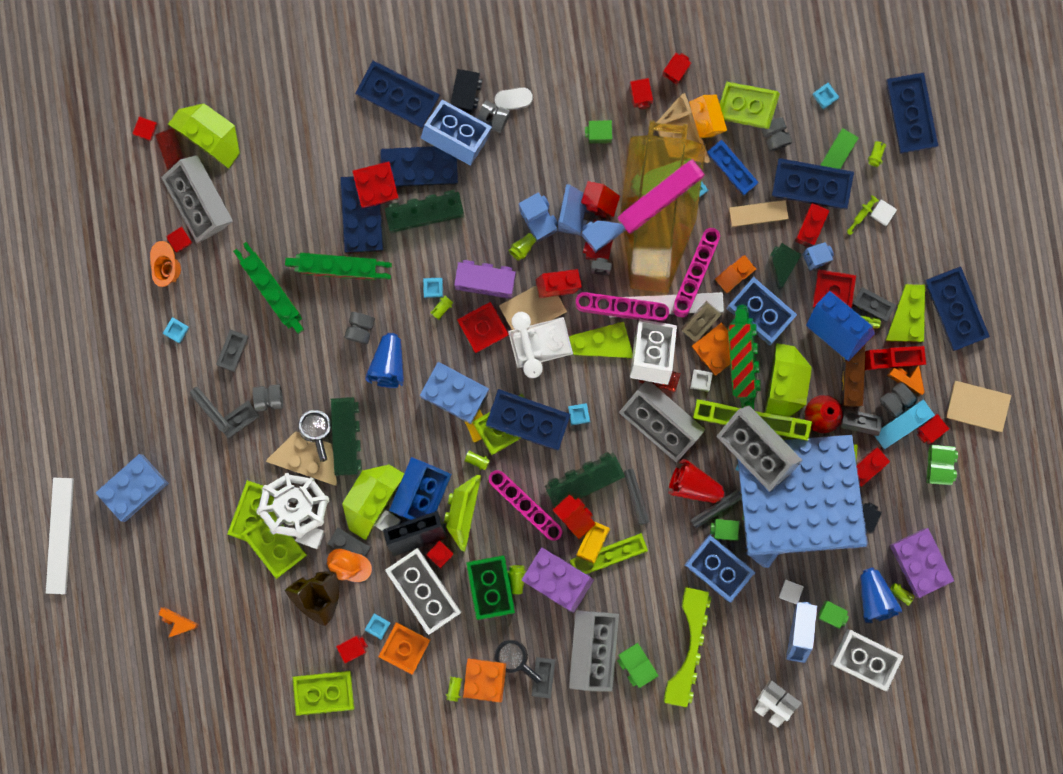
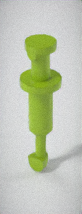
(863, 213)

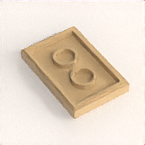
(537, 308)
(978, 406)

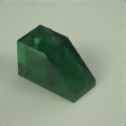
(783, 263)

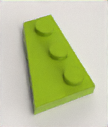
(909, 316)
(603, 342)

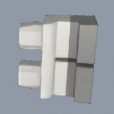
(778, 701)

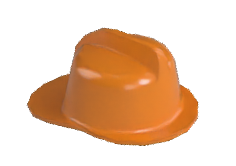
(163, 264)
(349, 565)

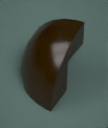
(316, 596)

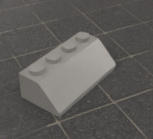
(196, 198)
(662, 421)
(759, 448)
(593, 651)

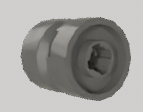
(499, 119)
(776, 135)
(359, 328)
(268, 397)
(897, 400)

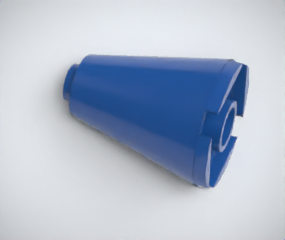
(387, 363)
(877, 597)

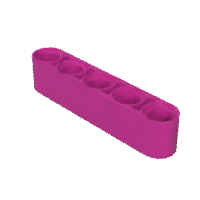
(661, 196)
(700, 264)
(612, 309)
(515, 502)

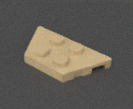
(679, 114)
(302, 457)

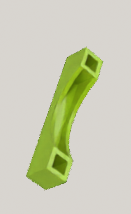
(782, 425)
(679, 686)

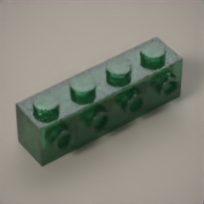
(424, 212)
(345, 436)
(586, 479)

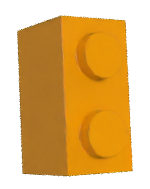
(708, 116)

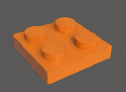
(714, 349)
(404, 648)
(484, 680)

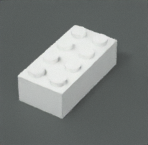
(423, 591)

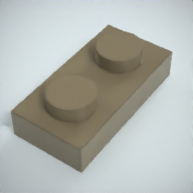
(701, 321)

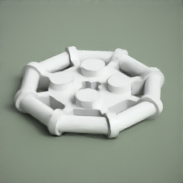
(292, 515)

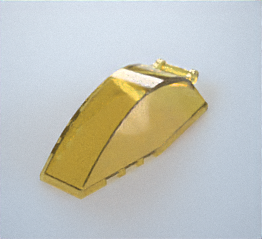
(659, 244)

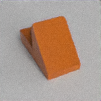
(735, 274)
(913, 382)
(181, 623)

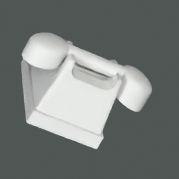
(538, 342)

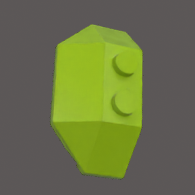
(208, 132)
(788, 381)
(370, 497)
(462, 511)

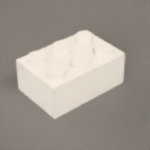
(653, 351)
(866, 660)

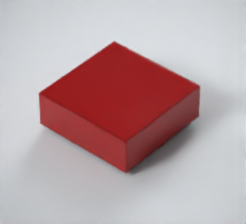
(145, 128)
(179, 239)

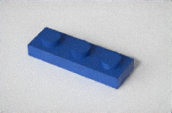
(732, 167)

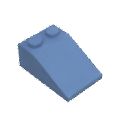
(572, 212)

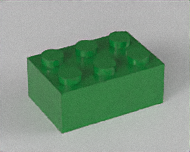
(490, 587)

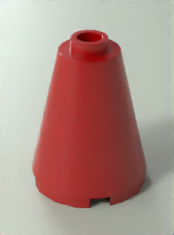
(817, 413)
(694, 484)

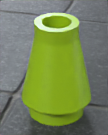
(522, 247)
(515, 574)

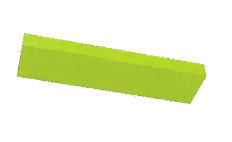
(612, 554)

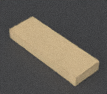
(758, 213)

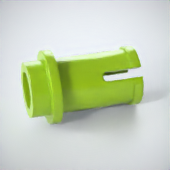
(877, 153)
(441, 307)
(477, 460)
(902, 594)
(454, 689)

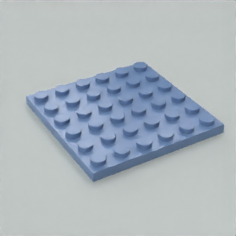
(810, 508)

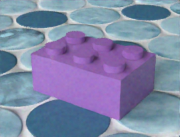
(485, 279)
(921, 563)
(557, 580)

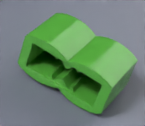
(941, 465)
(638, 666)

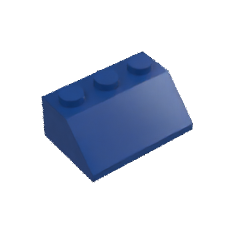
(839, 326)
(419, 490)

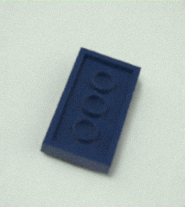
(397, 94)
(912, 113)
(421, 166)
(812, 184)
(360, 225)
(957, 308)
(528, 420)

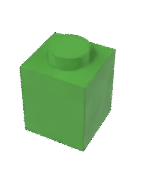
(599, 131)
(725, 529)
(833, 614)

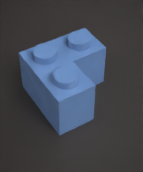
(536, 216)

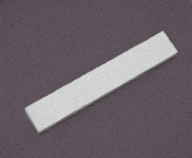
(714, 299)
(59, 536)

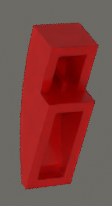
(895, 358)

